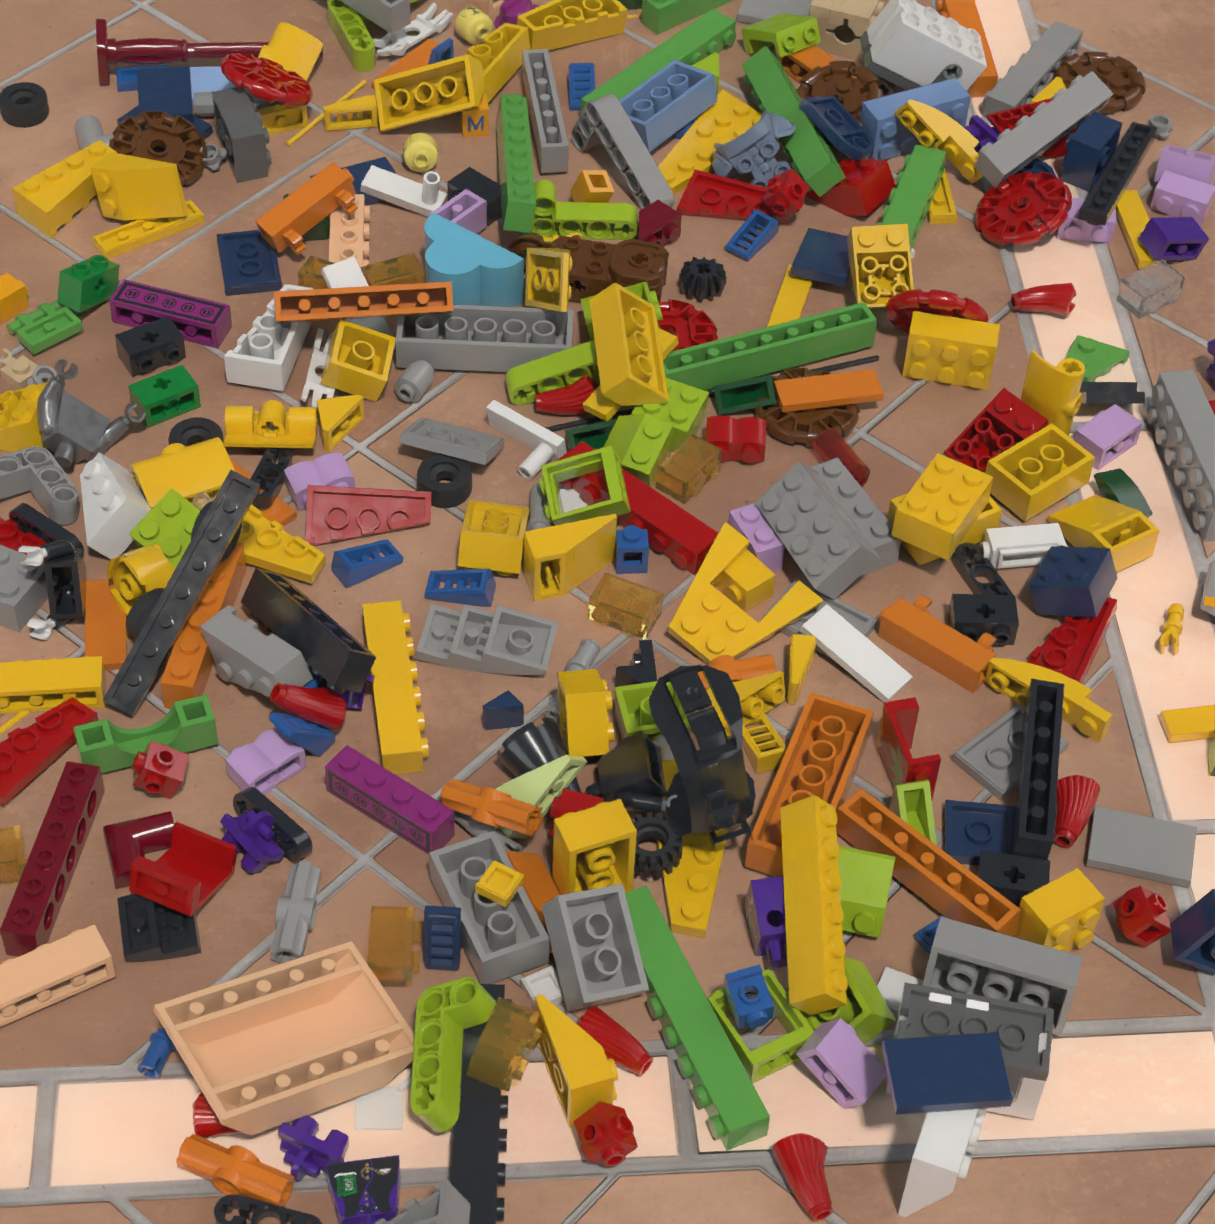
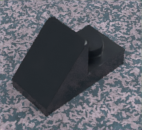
(642, 669)

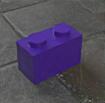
(1173, 238)

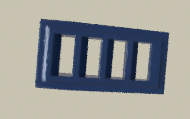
(442, 940)

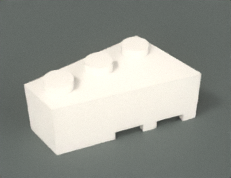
(110, 505)

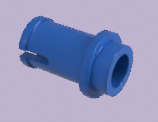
(156, 1054)

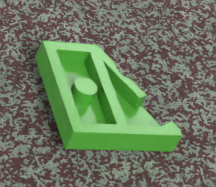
(1096, 357)

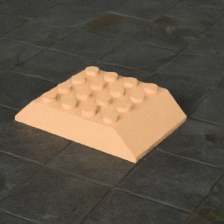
(289, 1038)

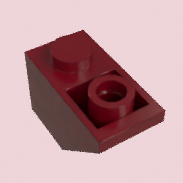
(659, 223)

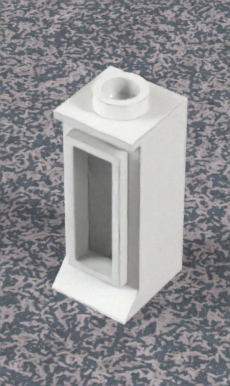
(1020, 544)

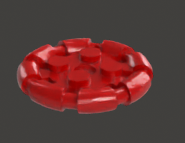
(266, 80)
(1043, 204)
(901, 307)
(697, 331)

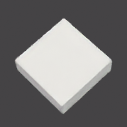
(545, 983)

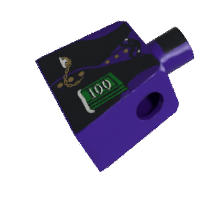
(766, 919)
(365, 1189)

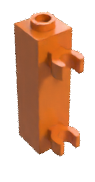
(307, 207)
(935, 643)

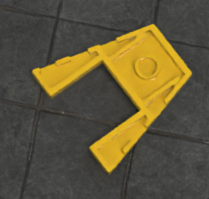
(714, 624)

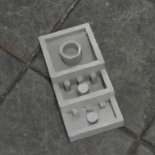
(487, 641)

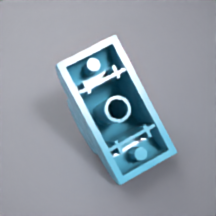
(477, 267)

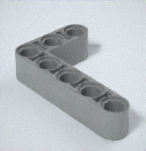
(608, 123)
(39, 472)

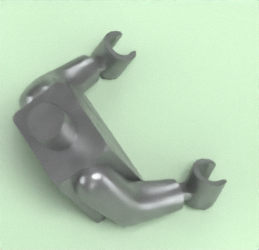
(74, 427)

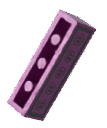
(196, 318)
(389, 800)

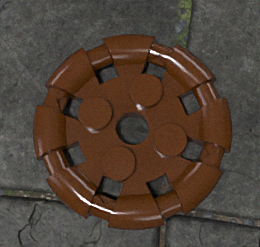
(1116, 73)
(842, 86)
(165, 137)
(806, 424)

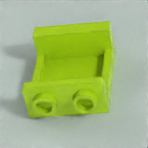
(785, 31)

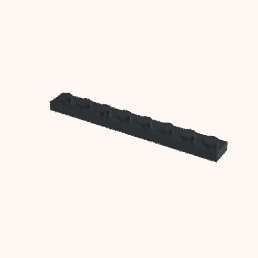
(1117, 174)
(182, 593)

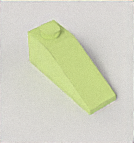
(542, 785)

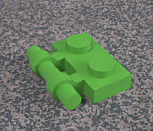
(45, 326)

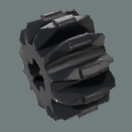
(702, 278)

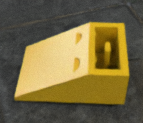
(879, 262)
(19, 418)
(1108, 525)
(567, 555)

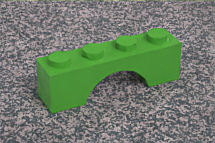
(185, 728)

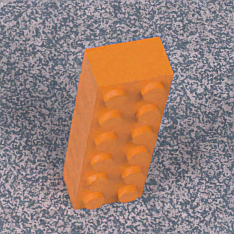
(817, 763)

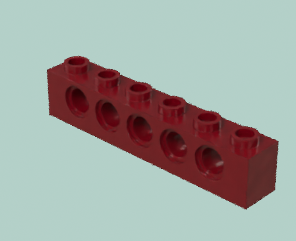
(53, 859)

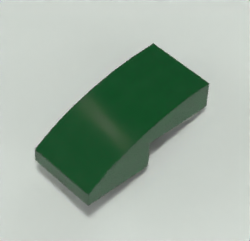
(1121, 488)

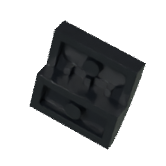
(1111, 393)
(155, 931)

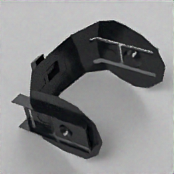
(712, 781)

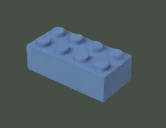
(669, 101)
(888, 132)

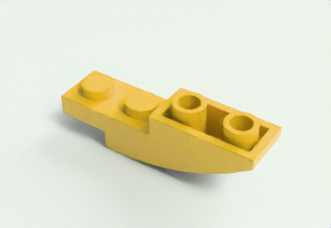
(941, 131)
(1014, 678)

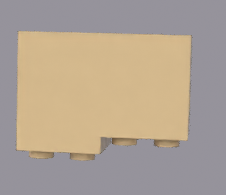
(843, 24)

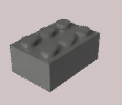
(241, 134)

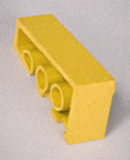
(572, 22)
(501, 55)
(60, 190)

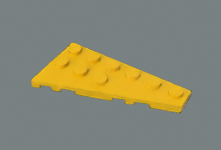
(695, 150)
(275, 549)
(694, 882)

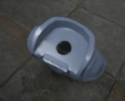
(755, 150)

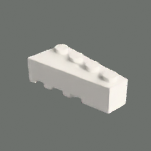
(267, 351)

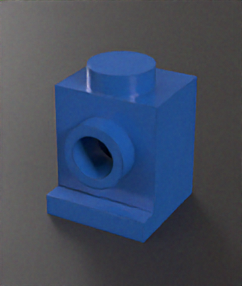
(628, 543)
(747, 983)

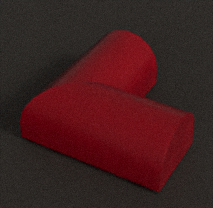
(134, 838)

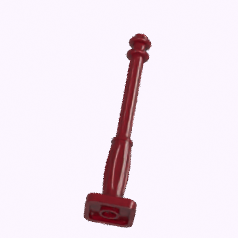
(160, 50)

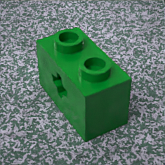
(88, 283)
(165, 395)

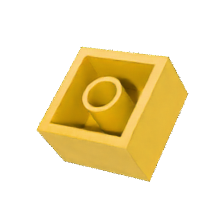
(358, 360)
(584, 712)
(1061, 913)

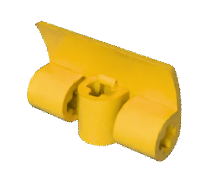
(293, 49)
(1054, 390)
(270, 426)
(185, 469)

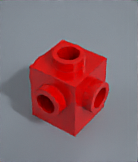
(785, 193)
(159, 769)
(1142, 916)
(605, 1134)

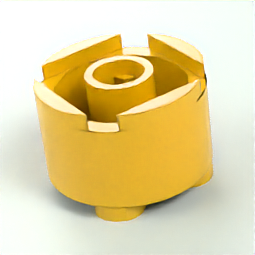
(138, 574)

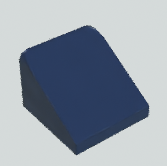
(503, 712)

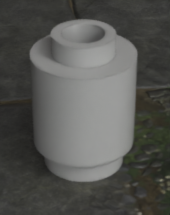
(414, 381)

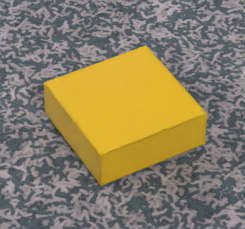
(499, 883)

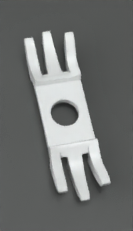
(422, 24)
(313, 380)

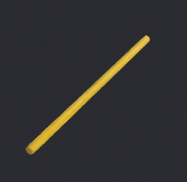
(321, 116)

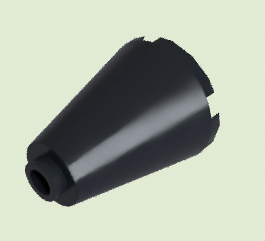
(534, 747)

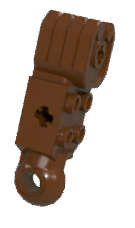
(602, 264)

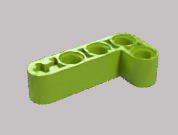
(352, 35)
(590, 219)
(551, 372)
(438, 1045)

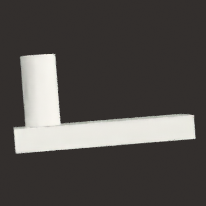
(405, 192)
(542, 441)

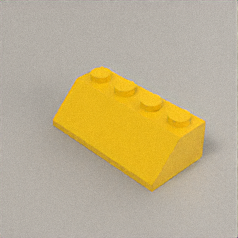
(429, 92)
(628, 348)

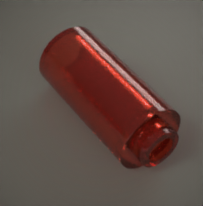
(831, 444)

